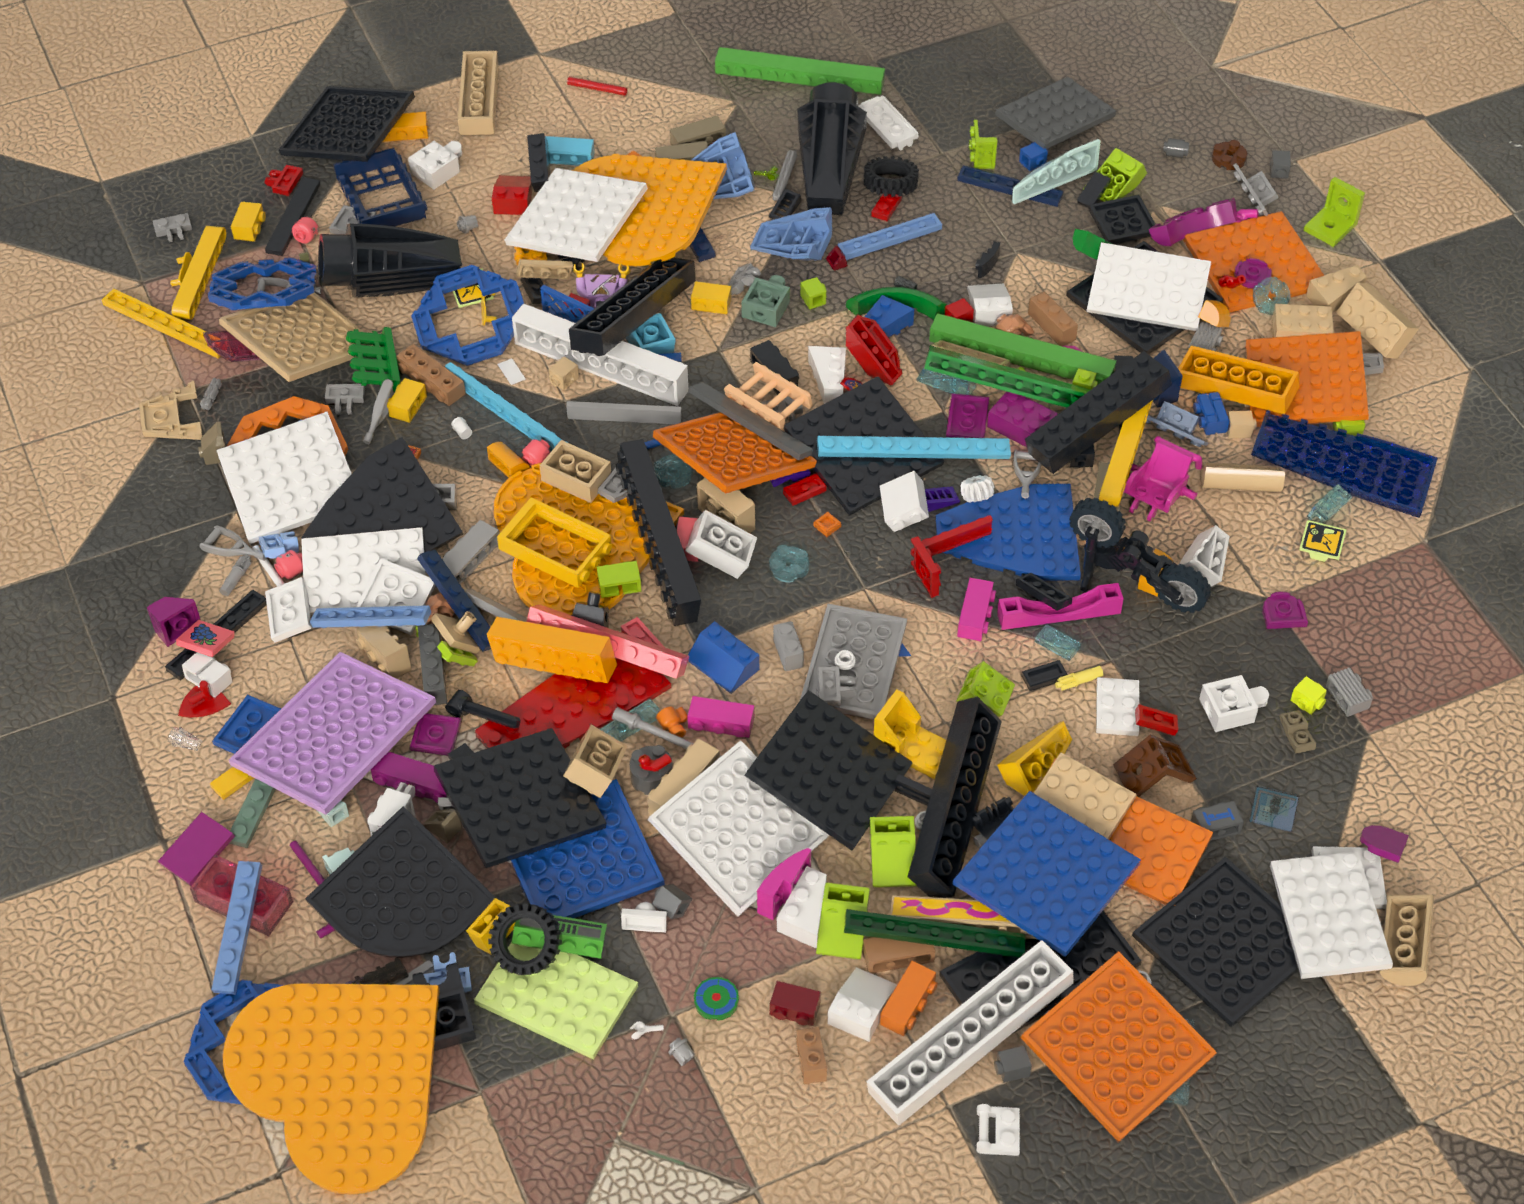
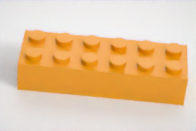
(1239, 379)
(552, 649)

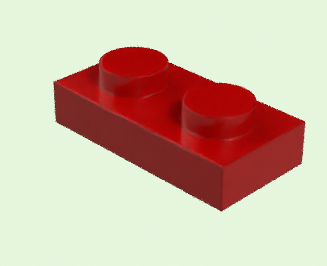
(885, 207)
(804, 489)
(1156, 719)

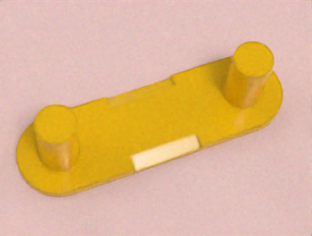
(186, 261)
(483, 310)

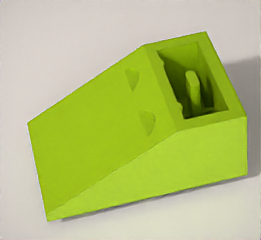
(1124, 175)
(891, 850)
(831, 935)

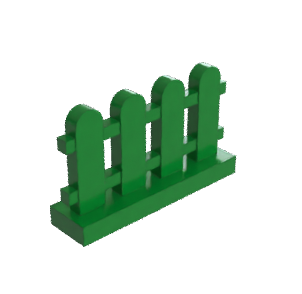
(385, 352)

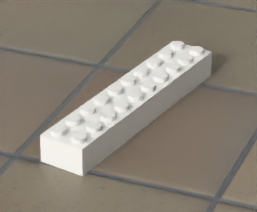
(622, 364)
(970, 1032)

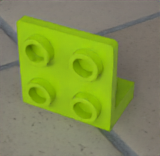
(983, 149)
(989, 686)

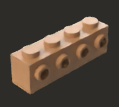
(436, 377)

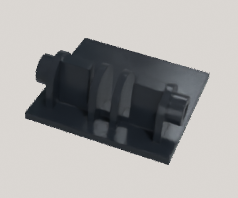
(988, 820)

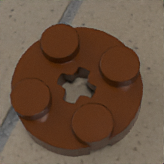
(1222, 151)

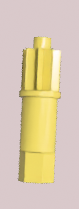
(1078, 678)

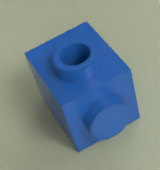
(1033, 156)

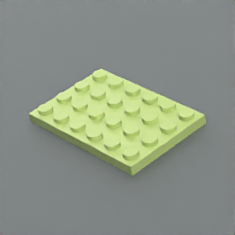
(567, 1002)

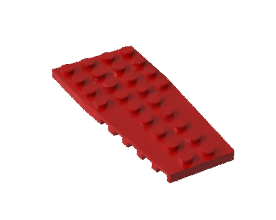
(575, 704)

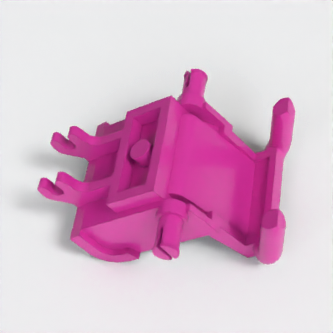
(1162, 477)

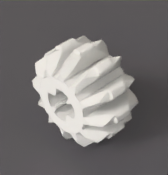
(977, 488)

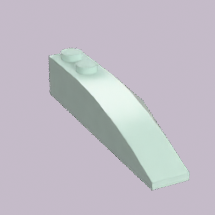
(1058, 171)

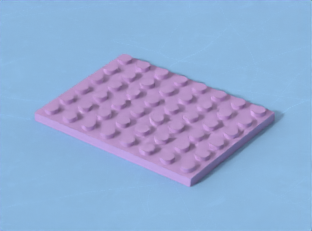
(332, 732)

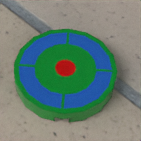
(716, 998)

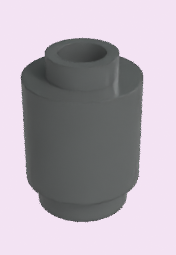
(1176, 148)

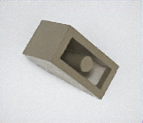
(210, 442)

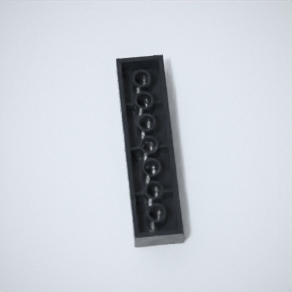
(1098, 412)

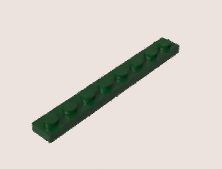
(934, 933)

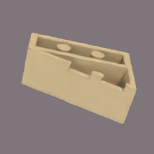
(1334, 287)
(384, 650)

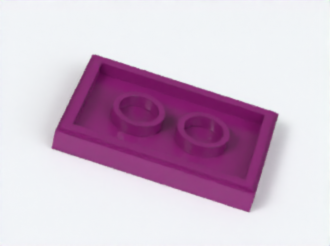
(967, 416)
(196, 848)

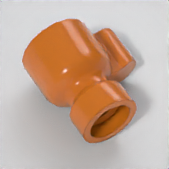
(671, 720)

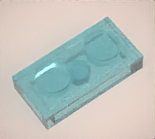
(1058, 642)

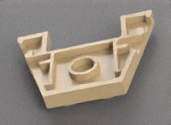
(162, 419)

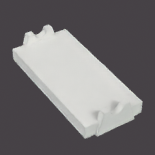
(889, 123)

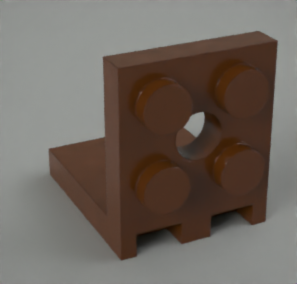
(1157, 760)

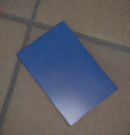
(244, 723)

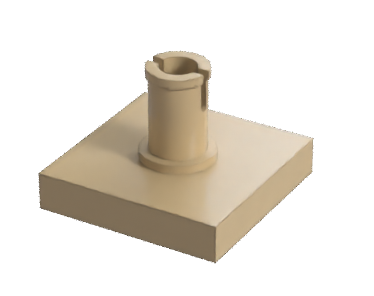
(456, 631)

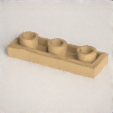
(544, 269)

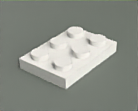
(288, 609)
(1116, 706)

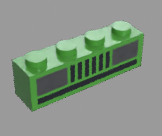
(577, 935)

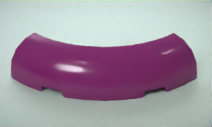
(1194, 220)

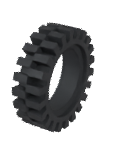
(891, 166)
(550, 946)

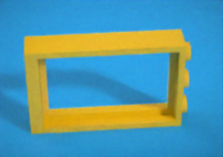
(526, 515)

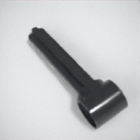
(462, 704)

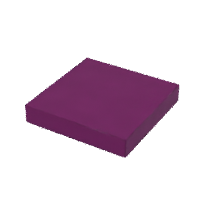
(435, 734)

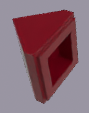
(836, 259)

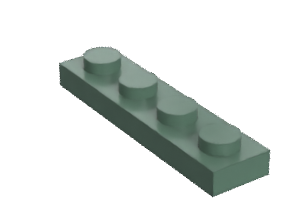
(251, 813)

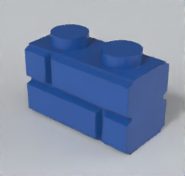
(1211, 413)

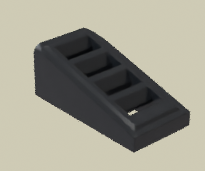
(789, 195)

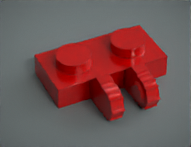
(284, 181)

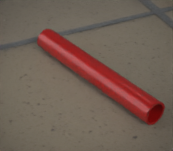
(597, 86)

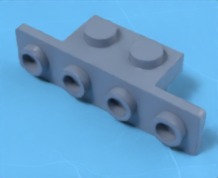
(1179, 421)

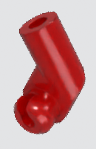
(1231, 282)
(654, 765)

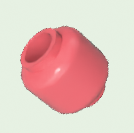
(305, 230)
(535, 452)
(289, 564)

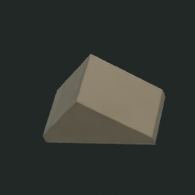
(443, 824)

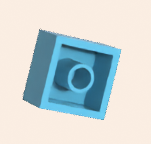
(653, 336)

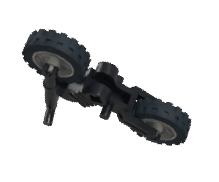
(1108, 551)

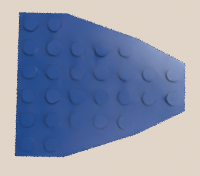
(1025, 535)

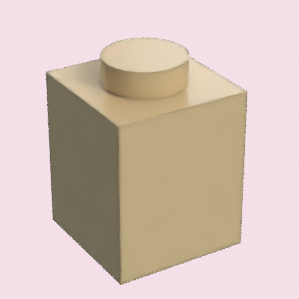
(1241, 424)

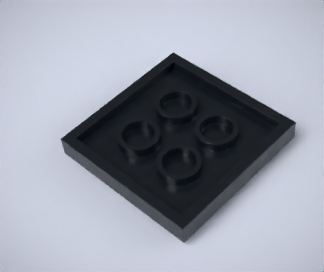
(1122, 219)

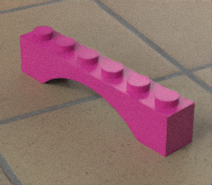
(1098, 602)

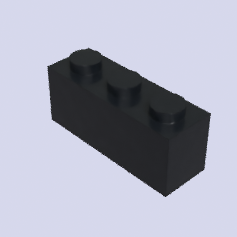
(538, 160)
(770, 356)

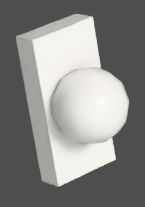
(644, 918)

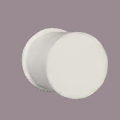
(461, 427)

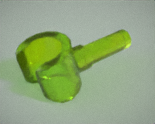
(770, 174)

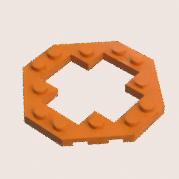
(275, 415)

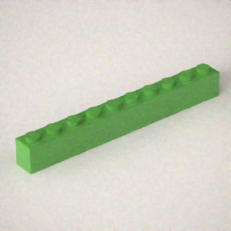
(798, 70)
(1020, 349)

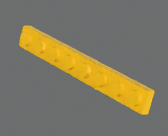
(158, 320)

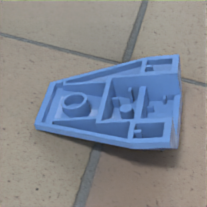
(738, 177)
(796, 236)

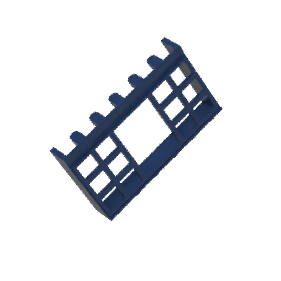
(381, 160)

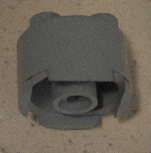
(643, 779)

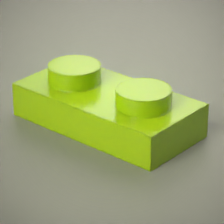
(456, 655)

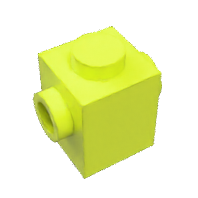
(1309, 695)

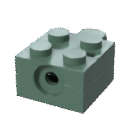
(766, 300)

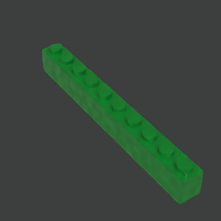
(1002, 377)

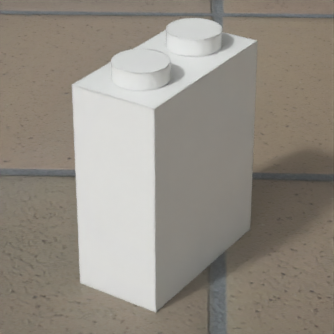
(904, 501)

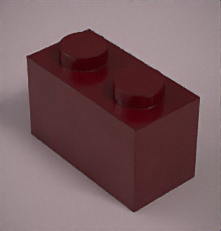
(795, 1003)

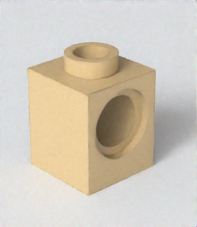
(563, 373)

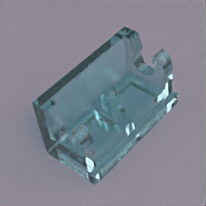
(1330, 504)

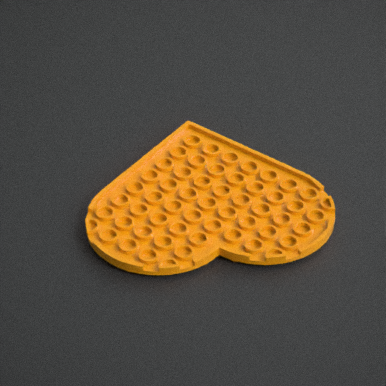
(669, 209)
(563, 546)
(342, 1073)

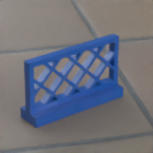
(559, 298)

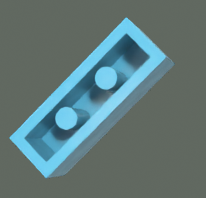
(570, 150)

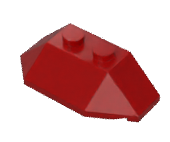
(873, 349)

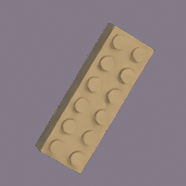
(478, 93)

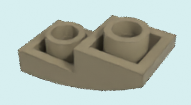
(1297, 731)

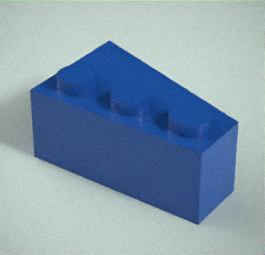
(891, 315)

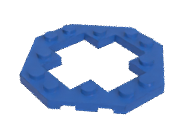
(224, 283)
(449, 345)
(208, 1036)

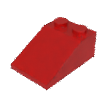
(511, 195)

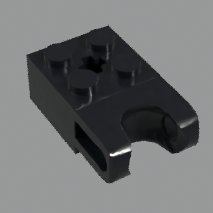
(451, 1005)

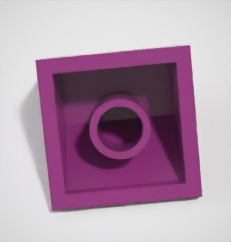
(172, 617)

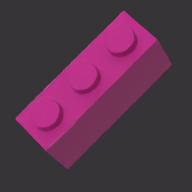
(976, 609)
(721, 717)

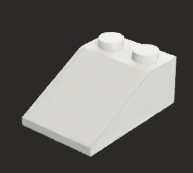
(989, 303)
(860, 1004)

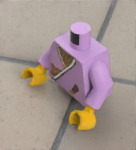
(599, 287)

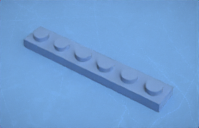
(890, 236)
(370, 616)
(237, 927)

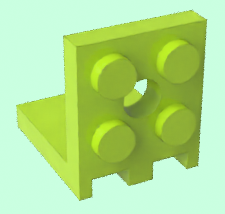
(1337, 213)

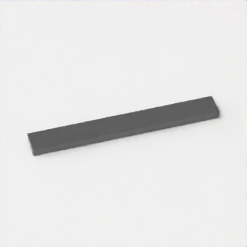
(751, 421)

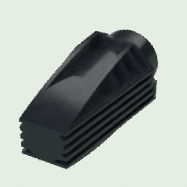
(830, 144)
(385, 259)

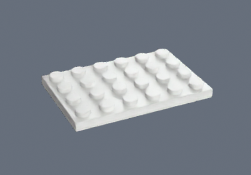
(1149, 286)
(342, 565)
(1330, 915)

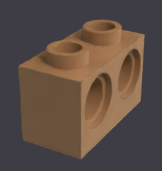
(811, 1055)

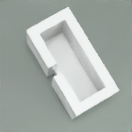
(206, 668)

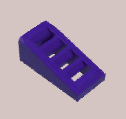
(934, 504)

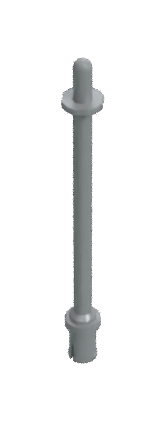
(634, 721)

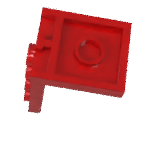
(928, 547)

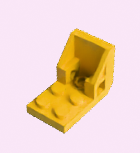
(900, 728)

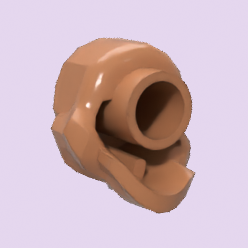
(1014, 324)
(438, 605)

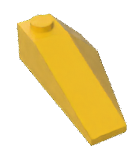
(1030, 763)

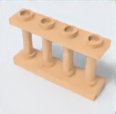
(773, 380)

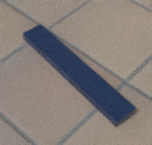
(1004, 184)

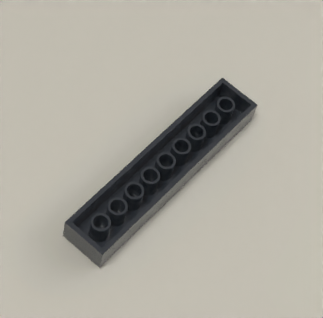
(631, 306)
(658, 533)
(955, 798)

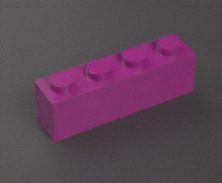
(396, 769)

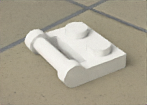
(1006, 1130)

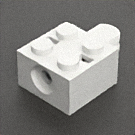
(436, 163)
(1231, 702)
(389, 804)

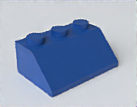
(723, 657)

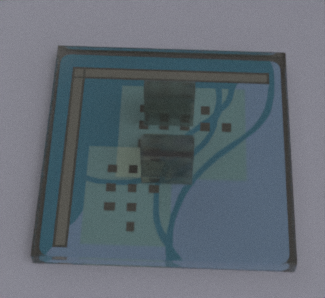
(1274, 808)

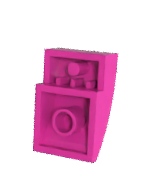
(781, 882)

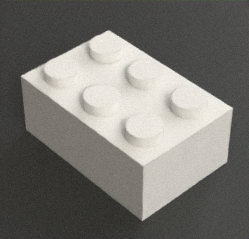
(721, 544)

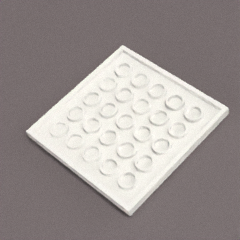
(576, 214)
(284, 475)
(733, 829)

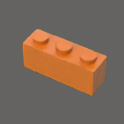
(908, 998)

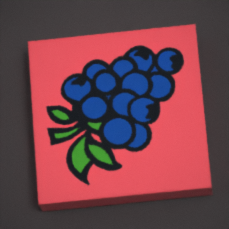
(205, 638)

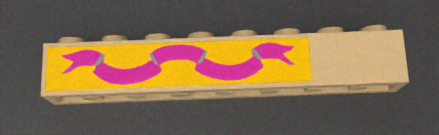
(952, 911)

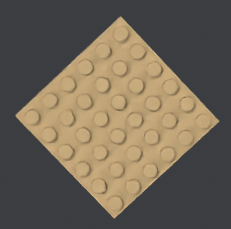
(294, 337)

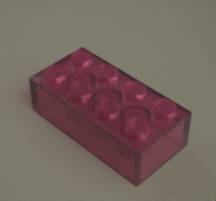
(215, 887)

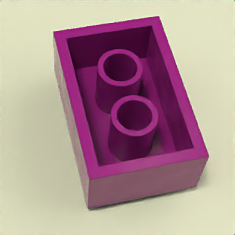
(1018, 417)

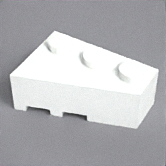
(828, 370)
(1208, 554)
(803, 908)

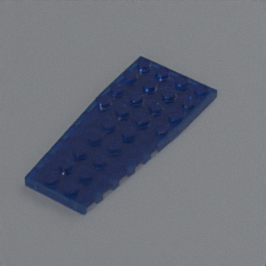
(1358, 463)

